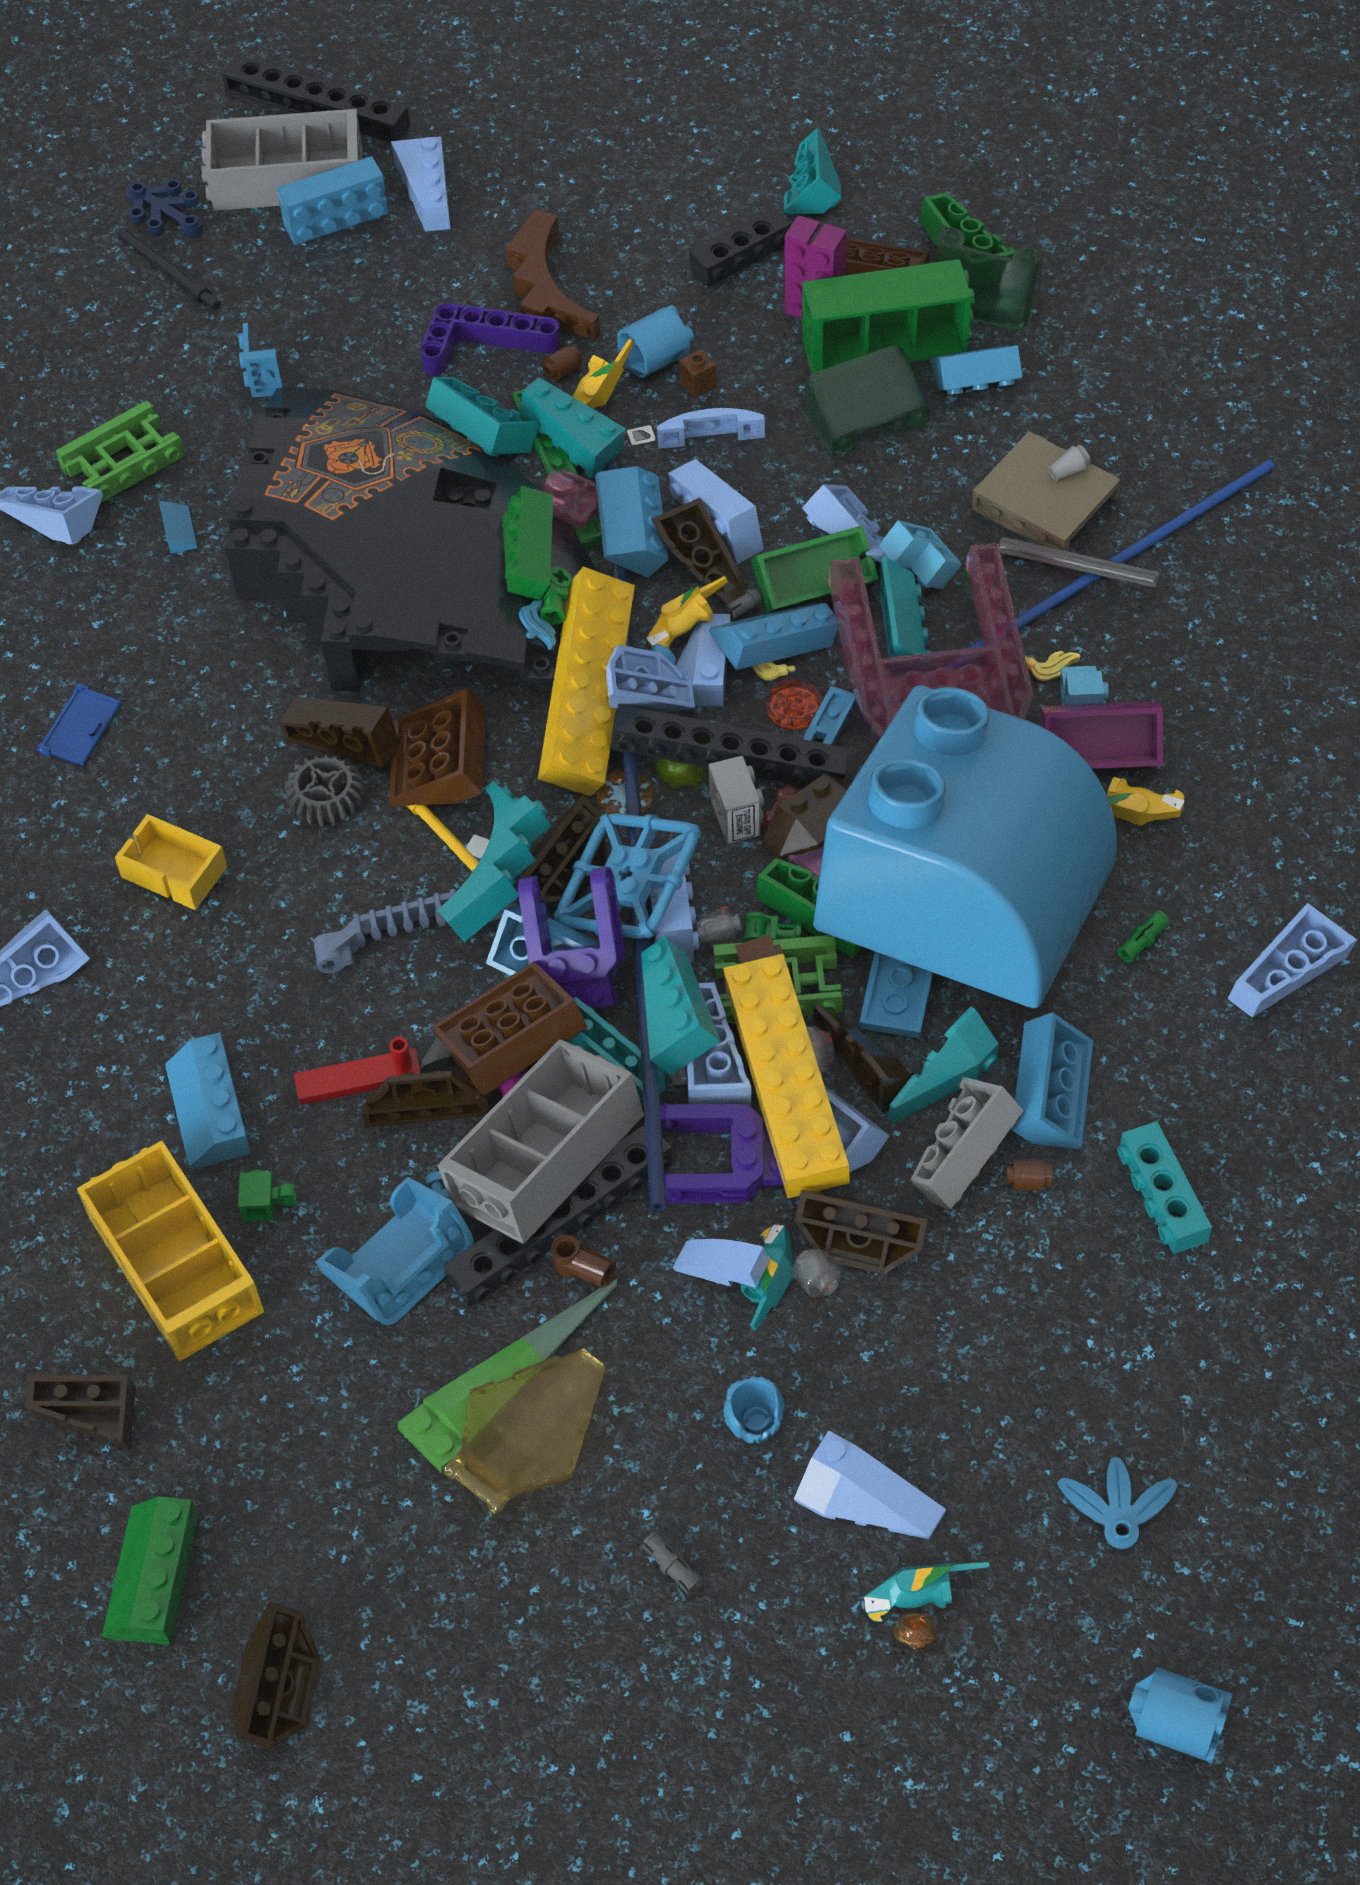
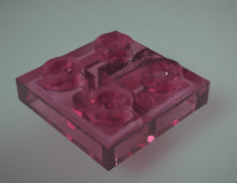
(573, 497)

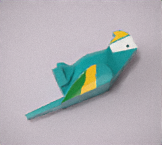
(776, 1275)
(914, 1588)

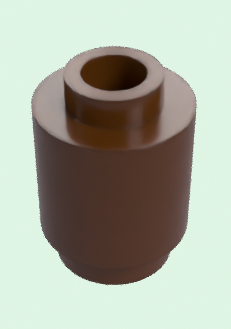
(562, 362)
(1029, 1174)

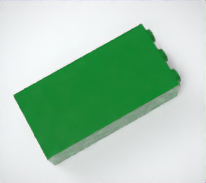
(912, 307)

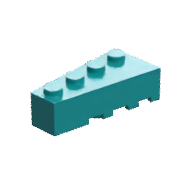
(480, 418)
(573, 426)
(675, 1008)

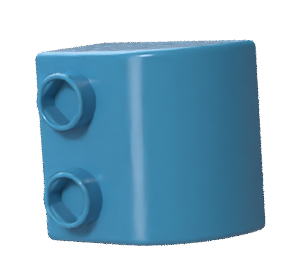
(968, 847)

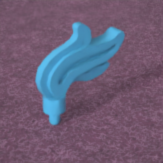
(536, 625)

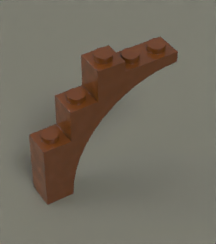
(529, 255)

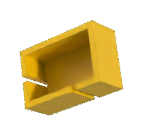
(171, 861)

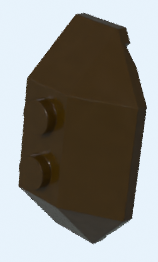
(803, 818)
(561, 849)
(423, 1099)
(860, 1231)
(275, 1678)

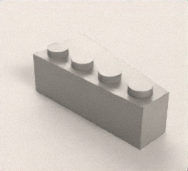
(965, 1141)

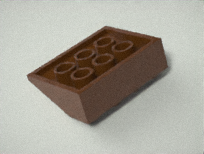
(871, 257)
(439, 753)
(509, 1027)

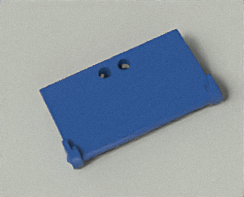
(83, 715)

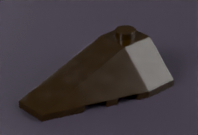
(698, 545)
(871, 1064)

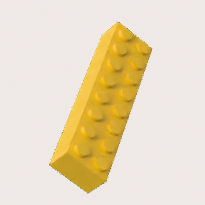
(579, 709)
(786, 1076)

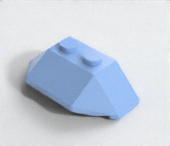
(647, 681)

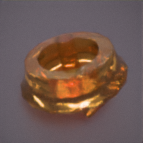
(915, 1630)

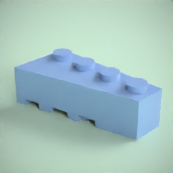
(424, 176)
(1294, 958)

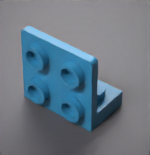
(261, 367)

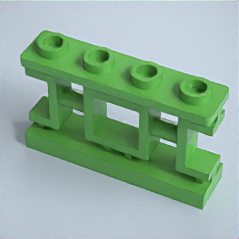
(113, 437)
(796, 951)

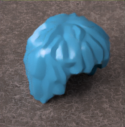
(753, 1409)

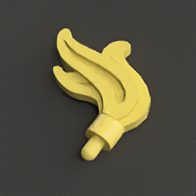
(1052, 667)
(771, 671)

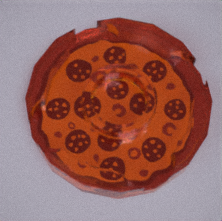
(793, 704)

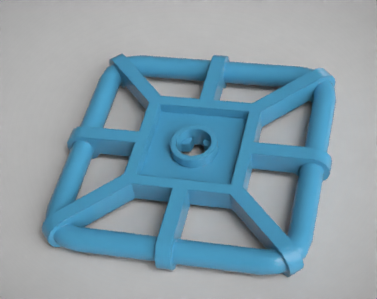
(639, 860)

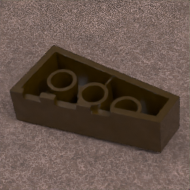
(342, 728)

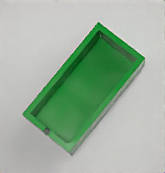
(801, 570)

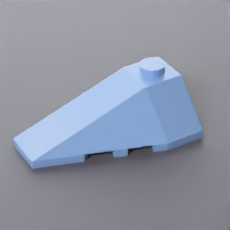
(54, 512)
(705, 663)

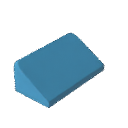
(178, 526)

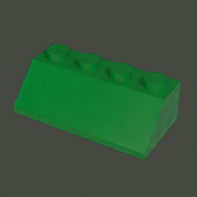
(151, 1571)

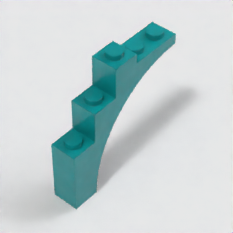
(506, 856)

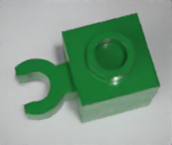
(260, 1195)

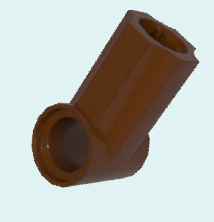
(581, 1262)

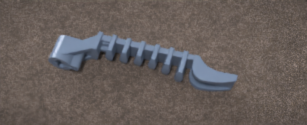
(336, 948)

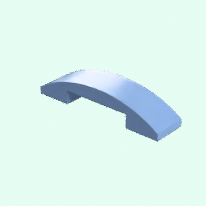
(710, 422)

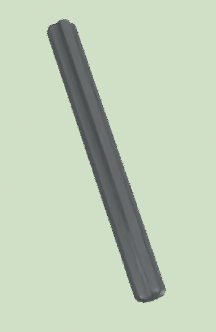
(1079, 562)

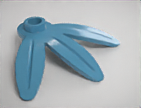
(1119, 1497)

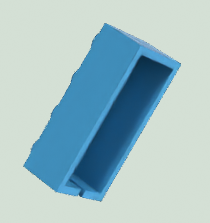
(333, 200)

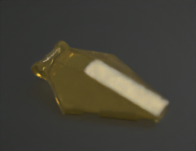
(527, 1428)

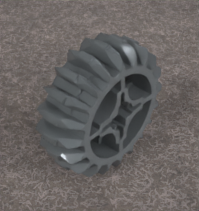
(324, 789)

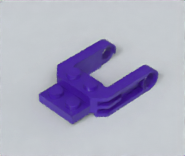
(579, 970)
(751, 1153)

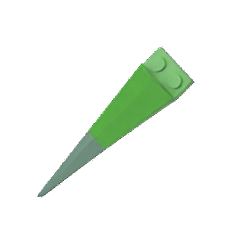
(439, 1421)

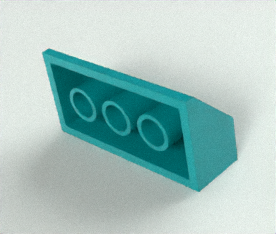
(901, 610)

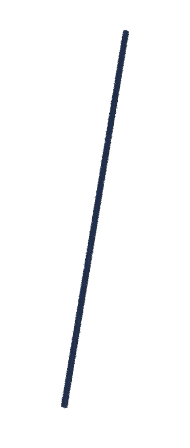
(649, 1069)

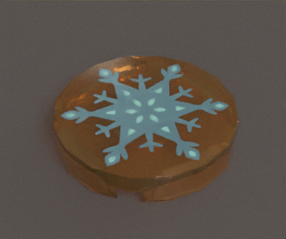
(612, 796)

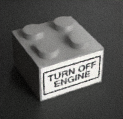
(736, 799)

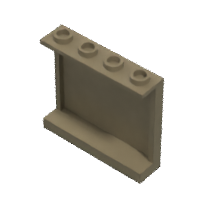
(1032, 503)

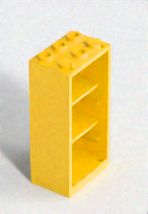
(171, 1250)

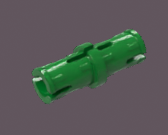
(1143, 936)

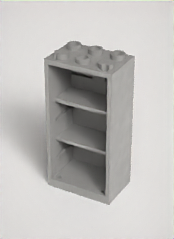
(259, 153)
(541, 1140)

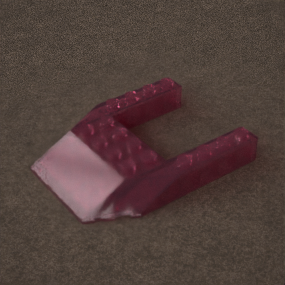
(991, 672)

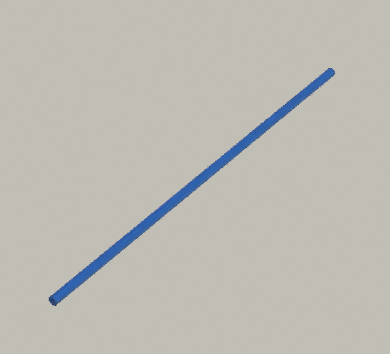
(1141, 545)

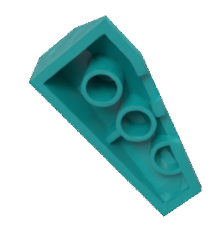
(814, 181)
(966, 1053)

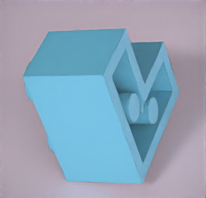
(921, 552)
(1082, 686)

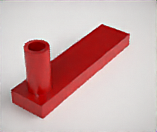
(356, 1075)

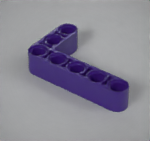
(484, 326)

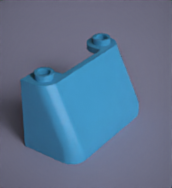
(403, 1256)

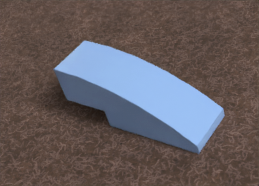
(723, 1261)

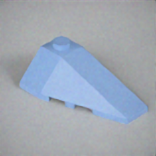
(838, 509)
(37, 958)
(858, 1134)
(857, 1487)

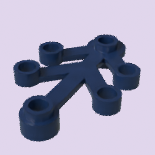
(141, 193)

